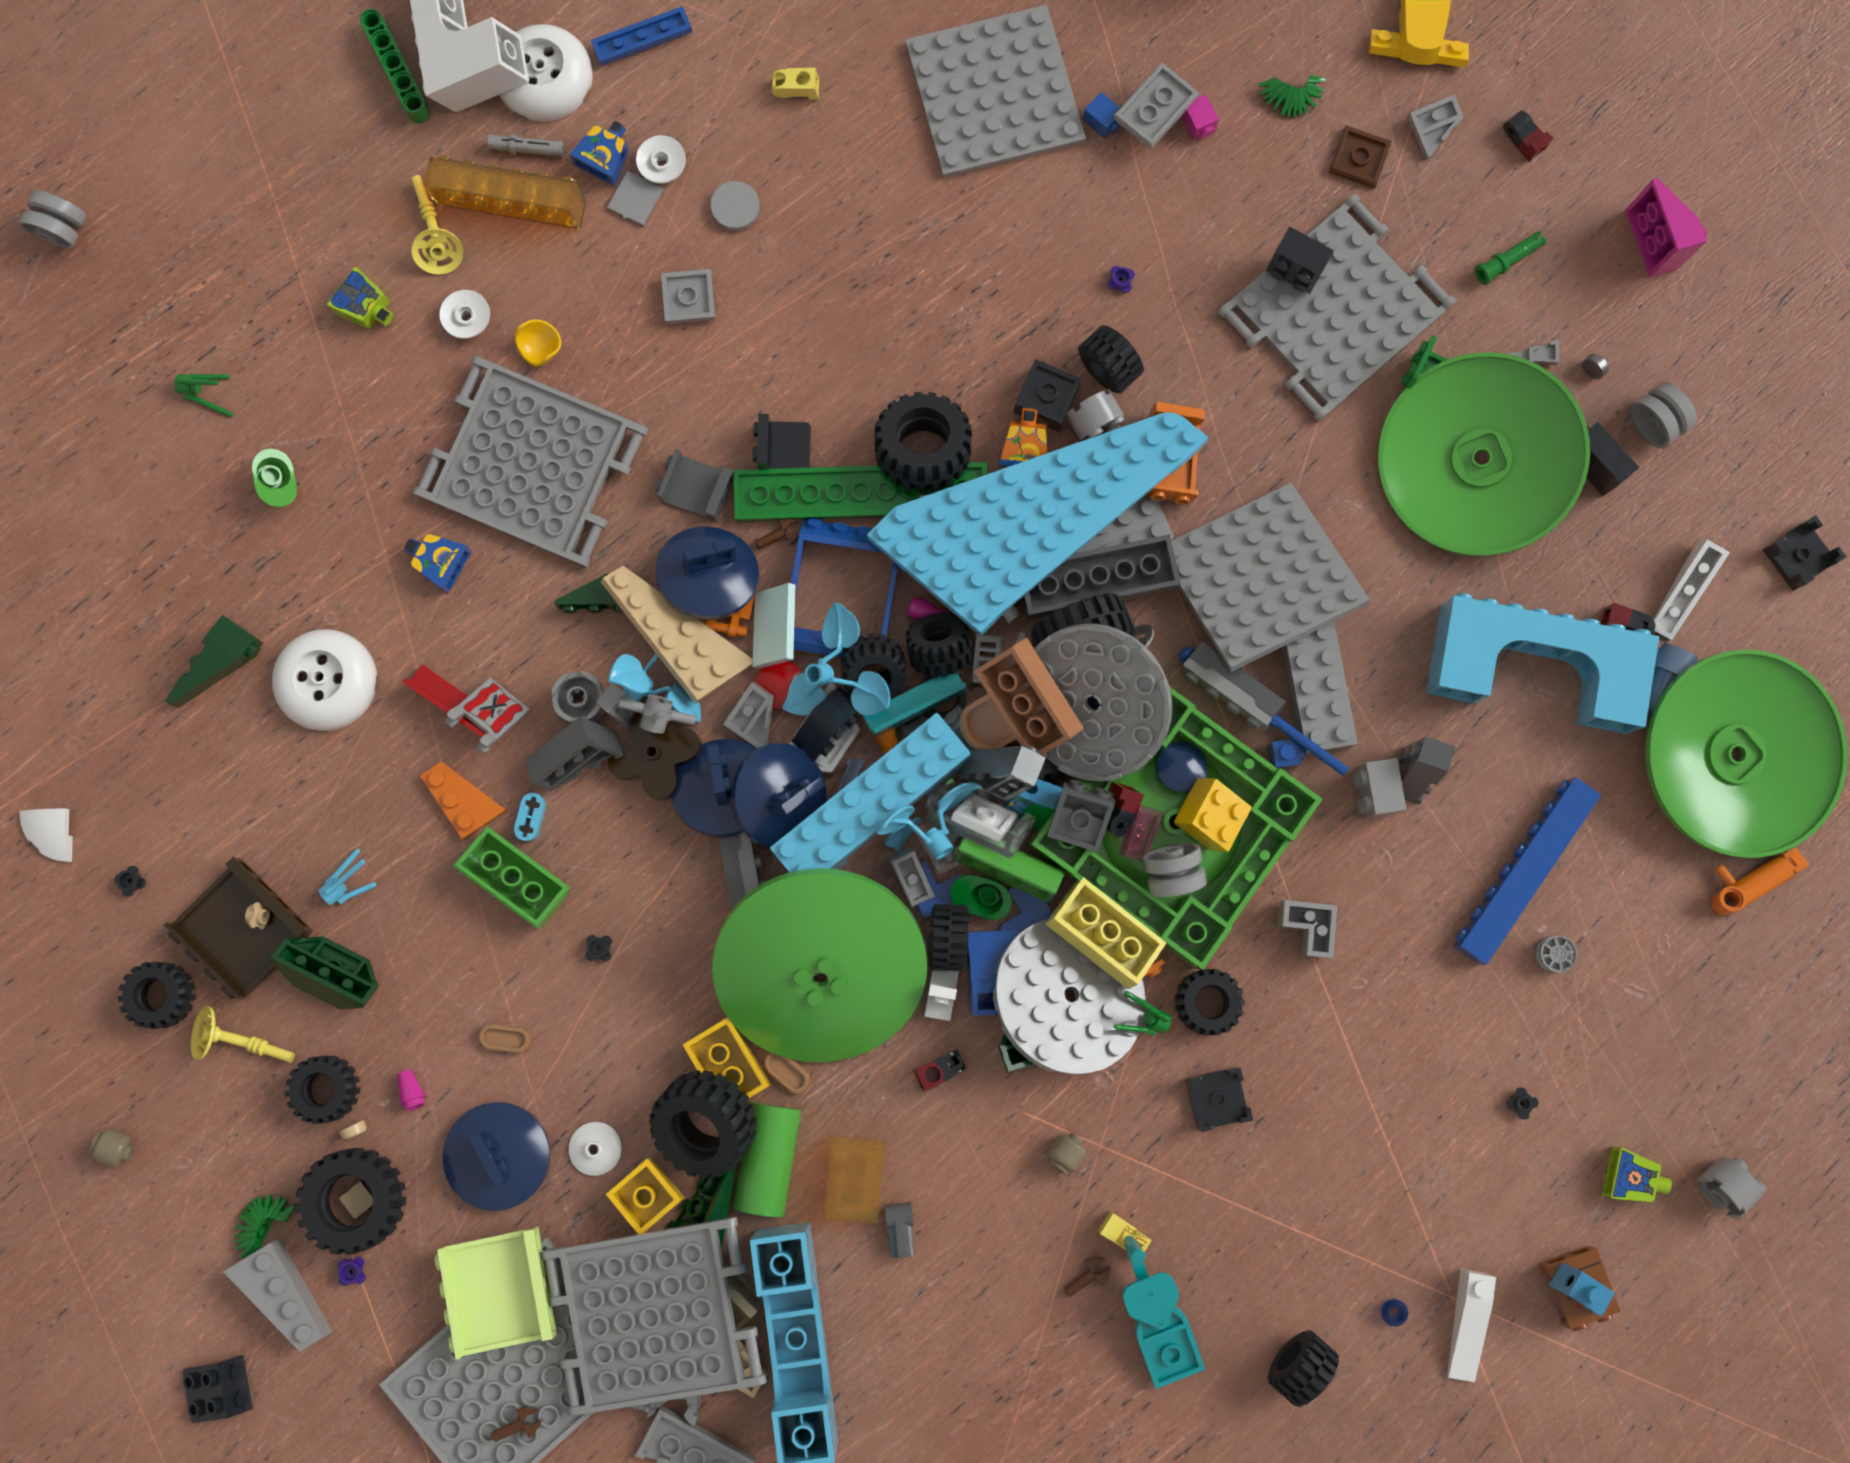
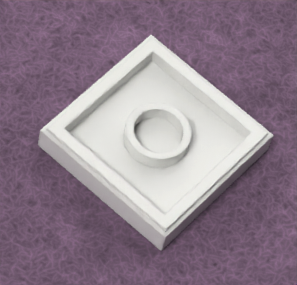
(984, 817)

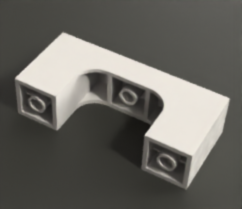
(465, 62)

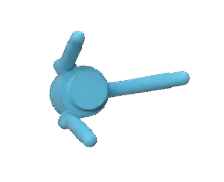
(334, 888)

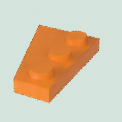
(460, 800)

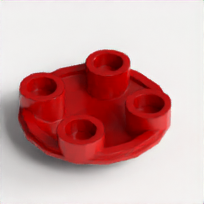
(777, 680)

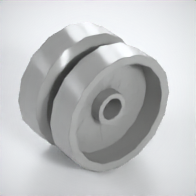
(52, 219)
(1663, 415)
(1175, 870)

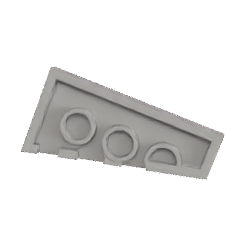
(677, 1441)

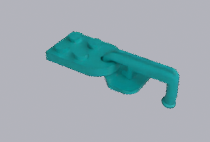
(1159, 1324)

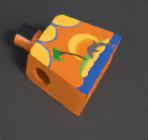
(1024, 439)

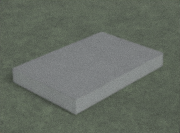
(1156, 106)

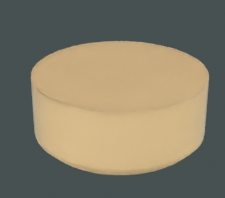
(352, 1130)

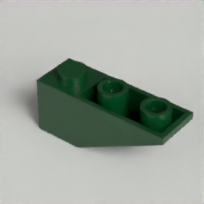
(590, 596)

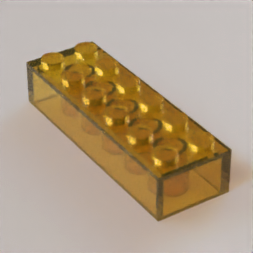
(505, 192)

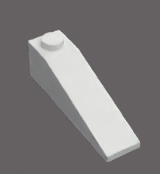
(1689, 586)
(1470, 1323)

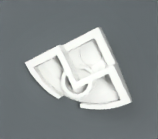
(48, 832)

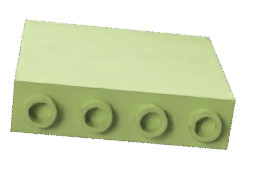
(495, 1292)

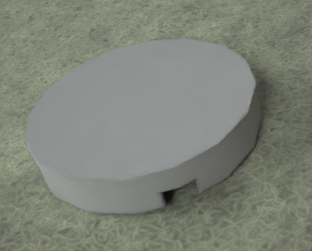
(735, 205)

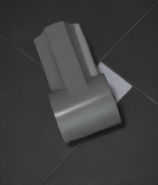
(900, 1222)

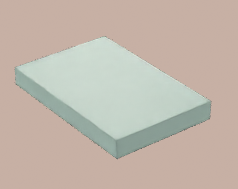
(774, 626)

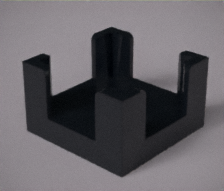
(1049, 393)
(1802, 554)
(1218, 1099)

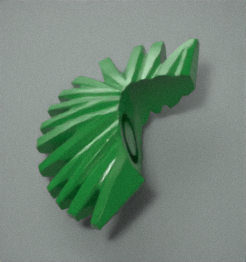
(1291, 96)
(259, 1221)

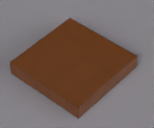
(1360, 157)

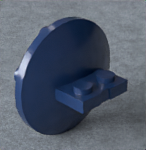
(707, 572)
(706, 787)
(776, 791)
(496, 1156)

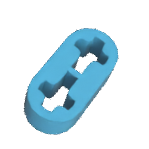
(536, 818)

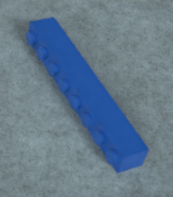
(1526, 871)

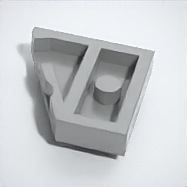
(1434, 123)
(752, 716)

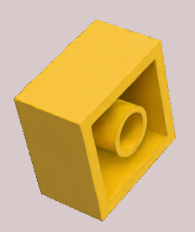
(1212, 814)
(645, 1195)

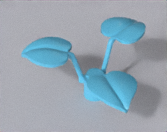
(636, 684)
(805, 691)
(934, 838)

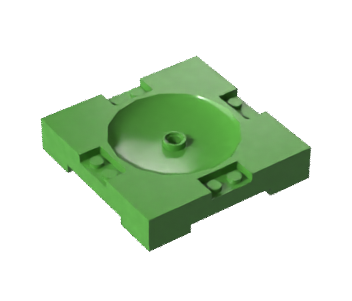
(1198, 920)

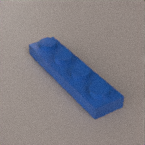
(641, 36)

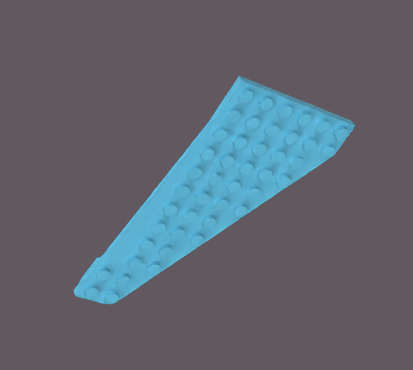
(1010, 529)

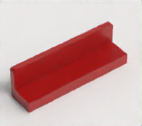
(440, 693)

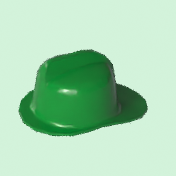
(982, 896)

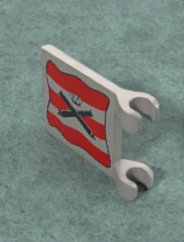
(491, 710)

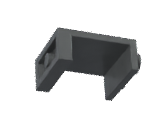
(694, 486)

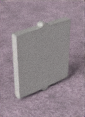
(635, 198)

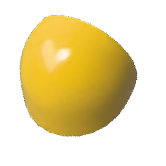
(537, 342)

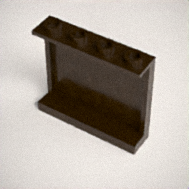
(221, 938)

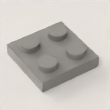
(688, 296)

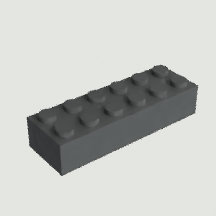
(1123, 569)

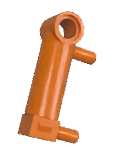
(1757, 882)

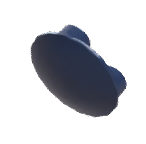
(1181, 766)

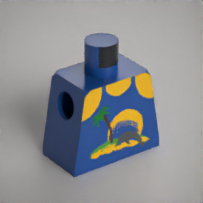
(602, 152)
(438, 559)

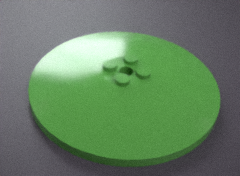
(1490, 406)
(1787, 745)
(812, 926)

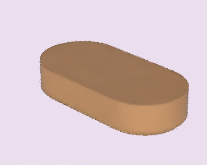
(505, 1038)
(787, 1073)

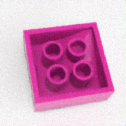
(1664, 229)

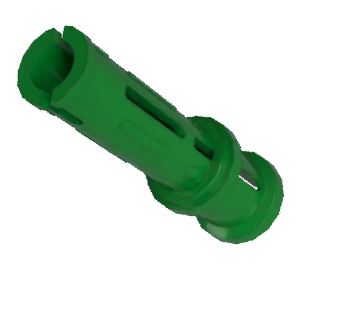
(1501, 262)

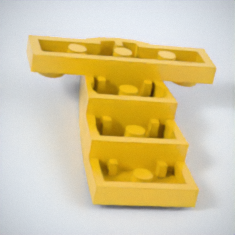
(1421, 36)

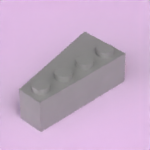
(281, 1294)

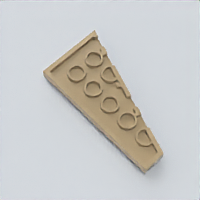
(685, 645)

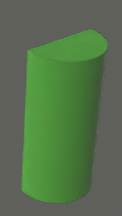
(1020, 872)
(512, 878)
(768, 1163)

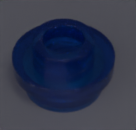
(1402, 1314)

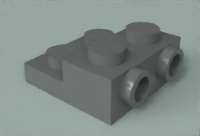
(1081, 815)

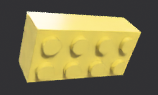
(1105, 933)

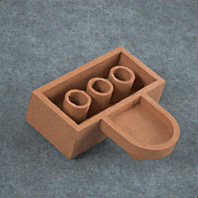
(1018, 704)

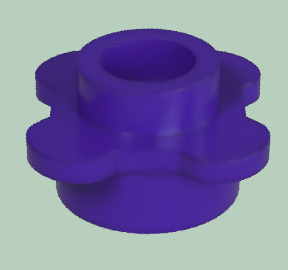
(1121, 272)
(344, 1275)

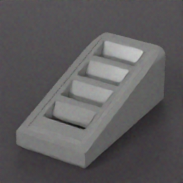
(977, 658)
(609, 700)

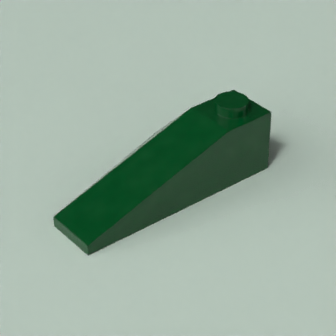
(225, 651)
(707, 1203)

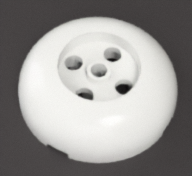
(551, 97)
(341, 702)

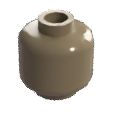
(111, 1148)
(1067, 1153)

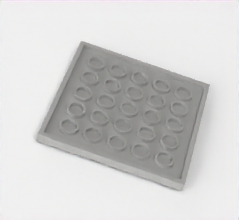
(995, 91)
(1264, 577)

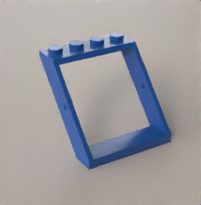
(839, 535)

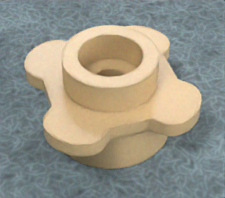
(257, 915)

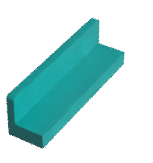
(915, 702)

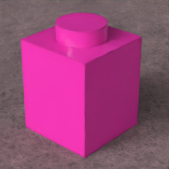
(1200, 118)

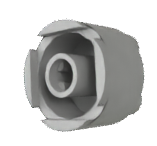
(1096, 415)
(575, 684)
(1731, 1186)

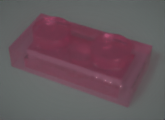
(1141, 833)

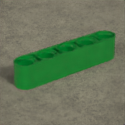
(389, 57)

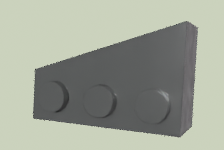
(572, 751)
(1422, 764)
(1004, 770)

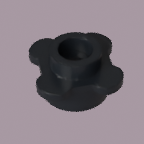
(122, 881)
(592, 953)
(1514, 1103)

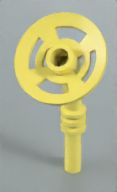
(437, 240)
(212, 1033)

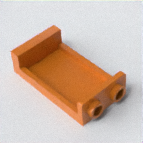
(1180, 484)

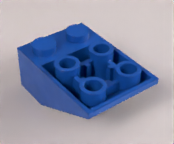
(982, 959)

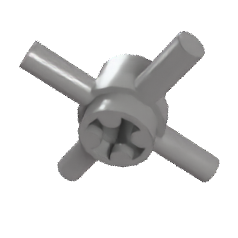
(656, 713)

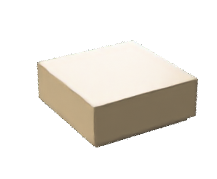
(357, 1199)

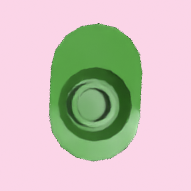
(274, 478)

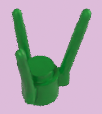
(192, 384)
(1154, 1018)

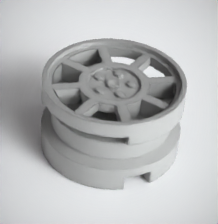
(1555, 954)

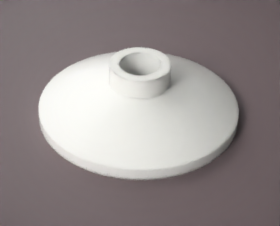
(658, 149)
(460, 304)
(608, 1146)

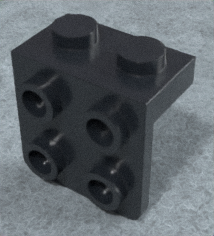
(781, 444)
(217, 1390)

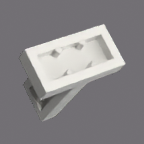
(941, 994)

